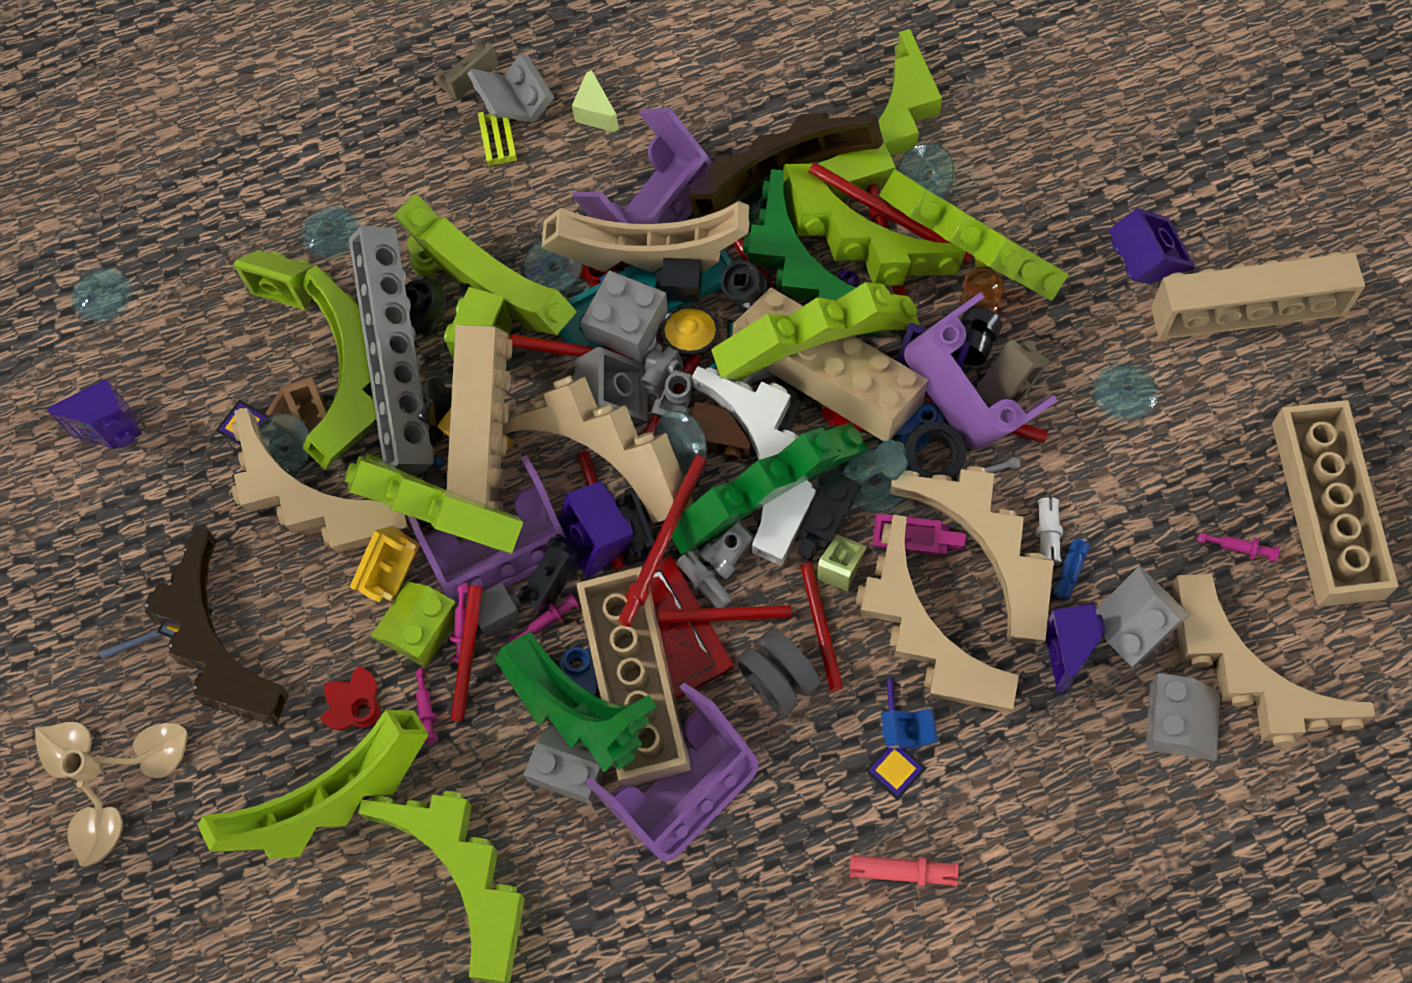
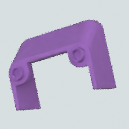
(664, 197)
(954, 393)
(486, 565)
(684, 804)

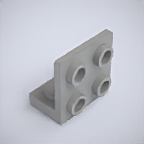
(517, 94)

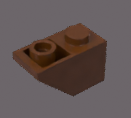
(721, 432)

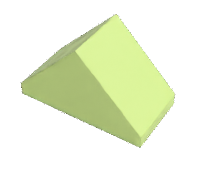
(592, 105)
(840, 562)

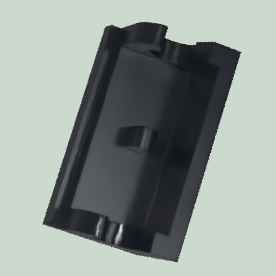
(642, 539)
(552, 572)

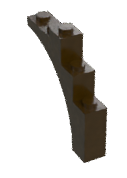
(806, 141)
(185, 607)

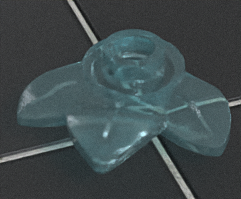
(887, 459)

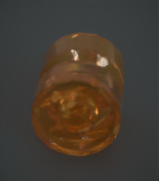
(983, 281)

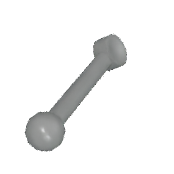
(1013, 463)

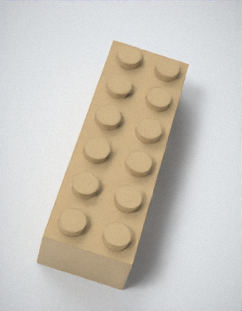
(1257, 295)
(845, 375)
(479, 414)
(1334, 504)
(630, 667)

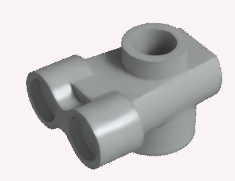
(658, 368)
(674, 402)
(722, 554)

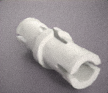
(1049, 529)

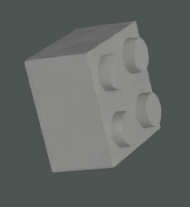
(624, 315)

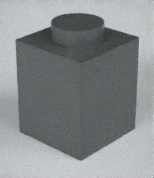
(498, 609)

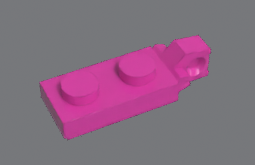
(921, 536)

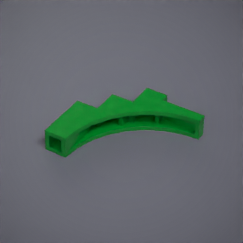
(777, 246)
(764, 481)
(579, 716)

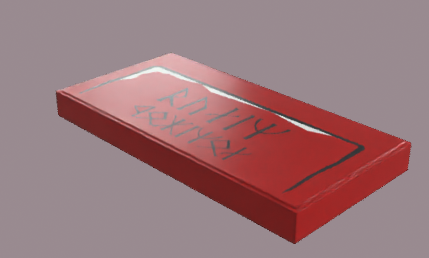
(690, 648)

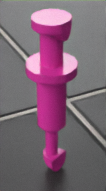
(1242, 546)
(549, 617)
(459, 621)
(425, 709)

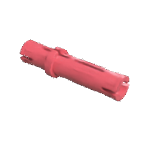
(904, 870)

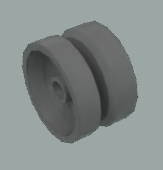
(778, 671)

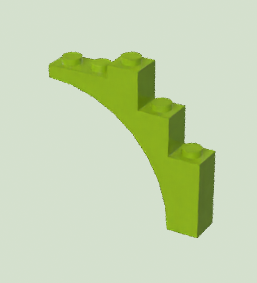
(973, 235)
(852, 237)
(818, 322)
(352, 410)
(443, 509)
(329, 800)
(491, 913)

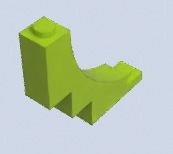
(911, 100)
(465, 262)

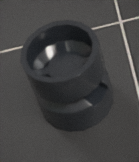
(744, 284)
(981, 331)

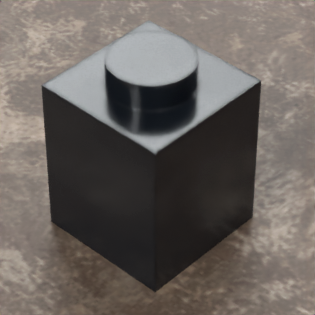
(680, 279)

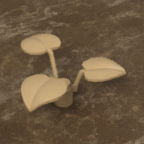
(65, 755)

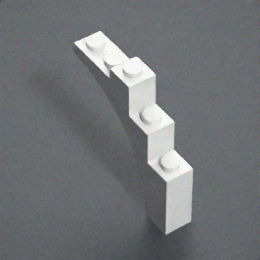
(760, 418)

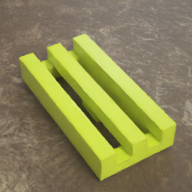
(501, 158)

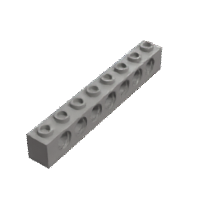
(368, 247)

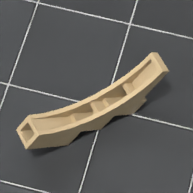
(607, 243)
(609, 431)
(267, 484)
(968, 502)
(955, 673)
(1243, 677)

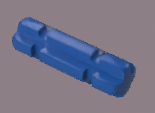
(1071, 569)

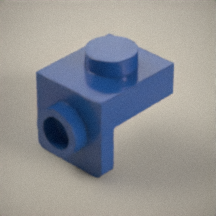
(909, 729)

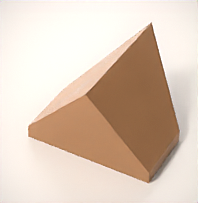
(300, 400)

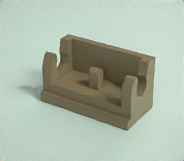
(456, 81)
(1012, 373)

